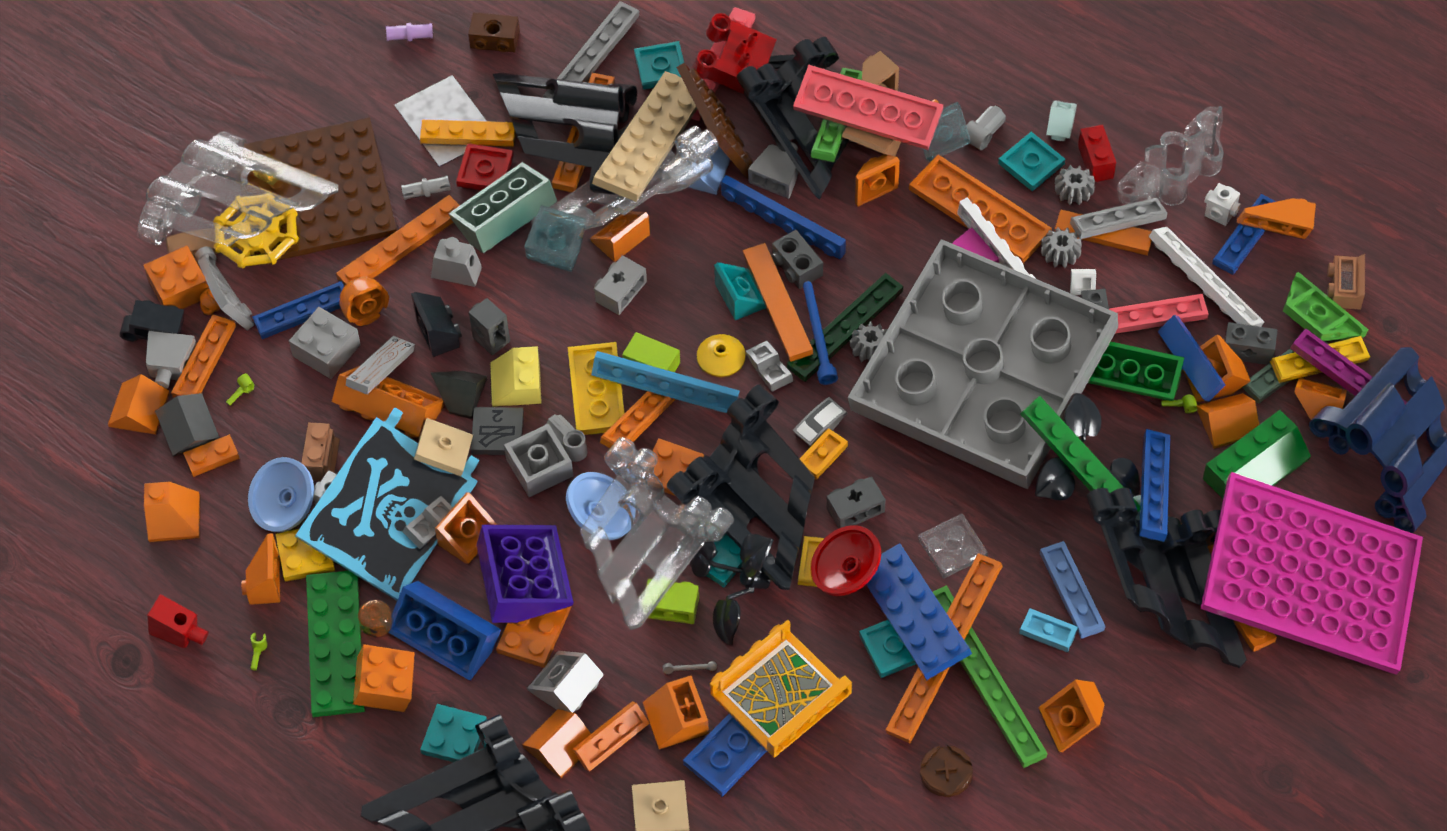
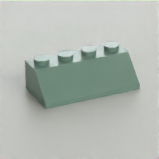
(503, 207)

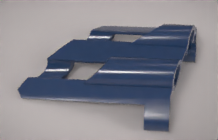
(1389, 429)

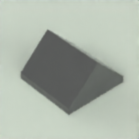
(186, 423)

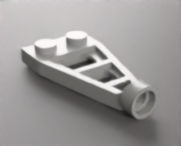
(221, 289)

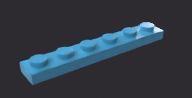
(663, 382)

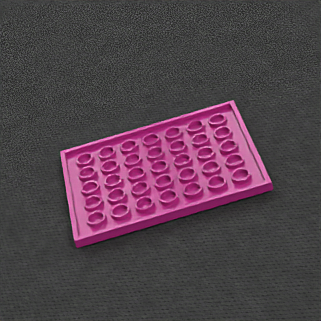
(1312, 573)

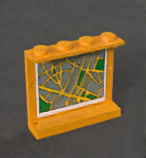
(778, 689)

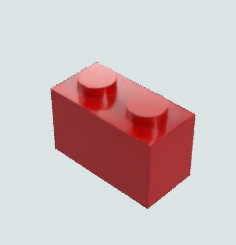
(1097, 152)

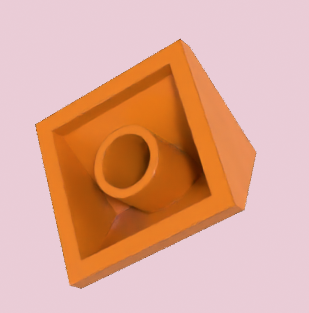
(622, 234)
(137, 405)
(1228, 419)
(461, 528)
(555, 740)

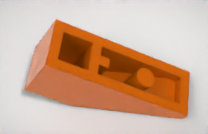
(1286, 217)

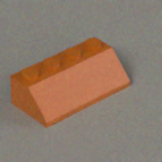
(380, 402)

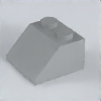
(566, 680)

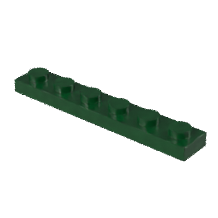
(840, 330)

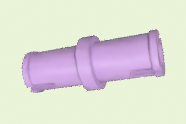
(409, 32)

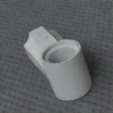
(984, 127)
(569, 437)

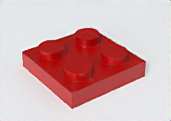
(483, 166)

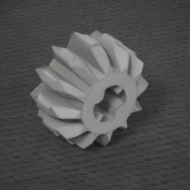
(1074, 185)
(1061, 247)
(866, 340)

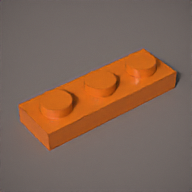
(610, 736)

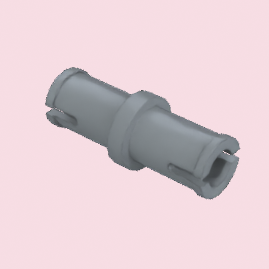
(426, 187)

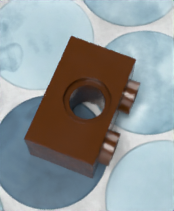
(494, 32)

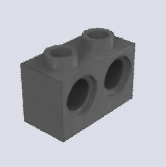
(800, 257)

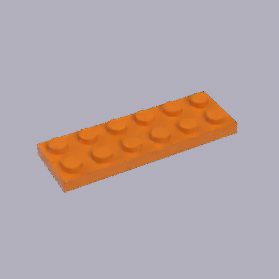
(946, 185)

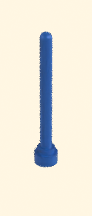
(827, 373)

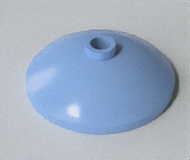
(271, 494)
(583, 497)

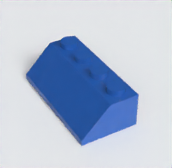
(443, 629)

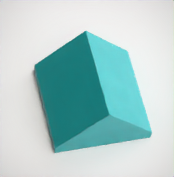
(738, 290)

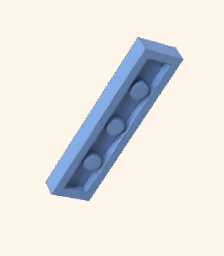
(1072, 589)

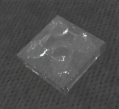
(952, 545)

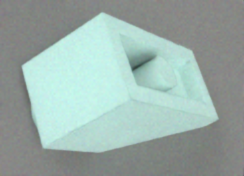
(1061, 120)

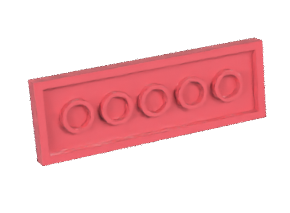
(868, 107)

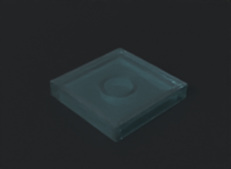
(949, 134)

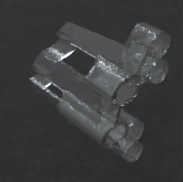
(220, 173)
(673, 175)
(1173, 183)

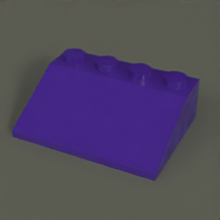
(523, 571)

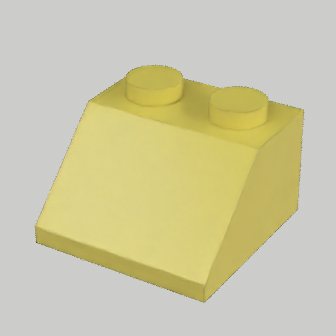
(516, 378)

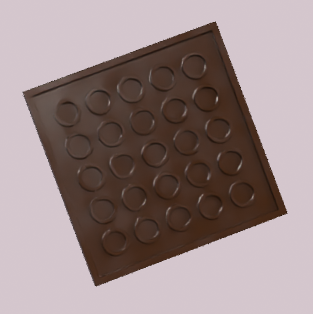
(343, 156)

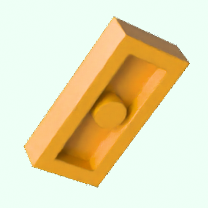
(824, 452)

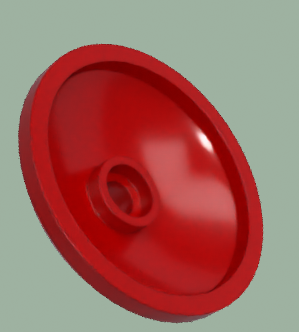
(845, 560)

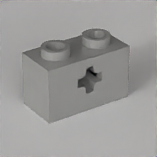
(620, 284)

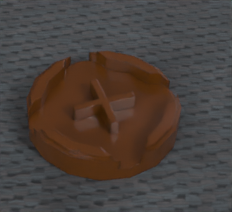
(946, 771)

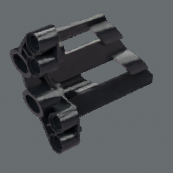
(773, 97)
(733, 482)
(491, 786)

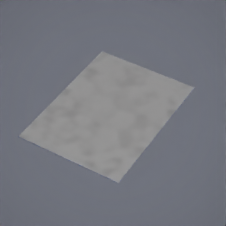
(440, 102)

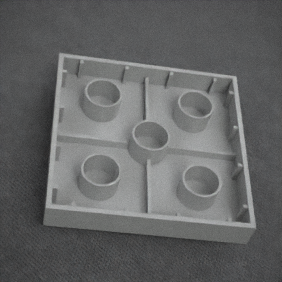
(974, 354)

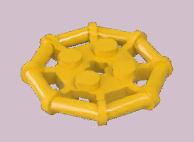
(262, 242)

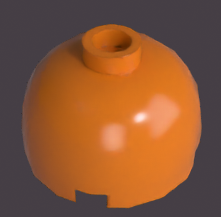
(363, 300)

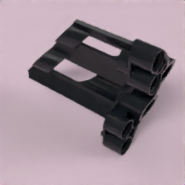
(588, 106)
(1169, 569)

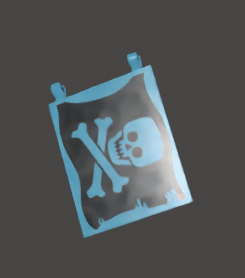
(372, 503)

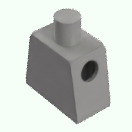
(774, 171)
(456, 262)
(168, 355)

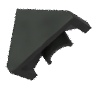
(460, 391)

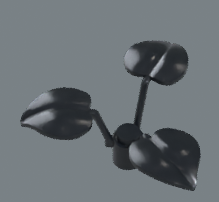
(1056, 478)
(753, 555)

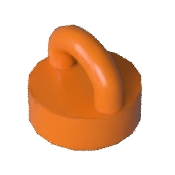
(208, 303)

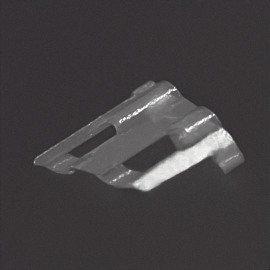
(659, 536)

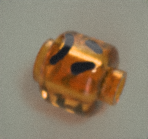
(375, 618)

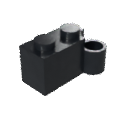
(151, 317)

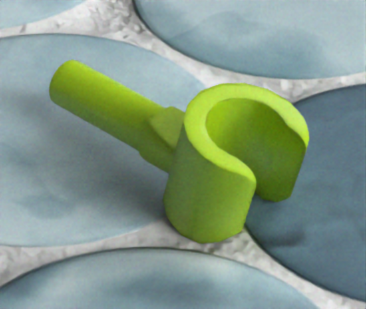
(246, 386)
(1188, 402)
(258, 647)

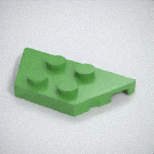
(1319, 313)

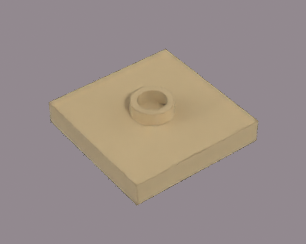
(443, 447)
(660, 806)

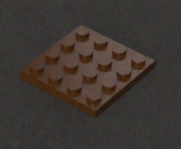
(715, 119)

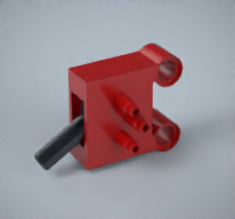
(741, 49)

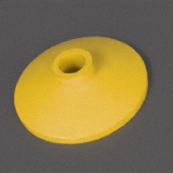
(722, 363)

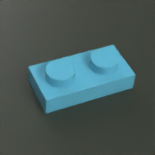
(1048, 630)

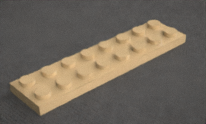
(647, 139)

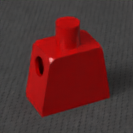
(174, 623)

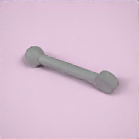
(669, 668)

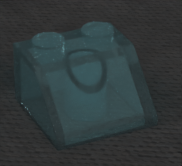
(555, 238)

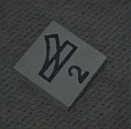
(495, 428)

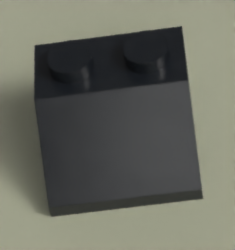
(436, 323)

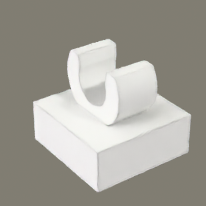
(1082, 280)

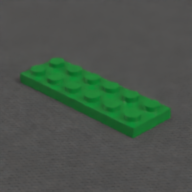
(333, 641)

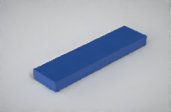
(1239, 243)
(297, 311)
(1195, 361)

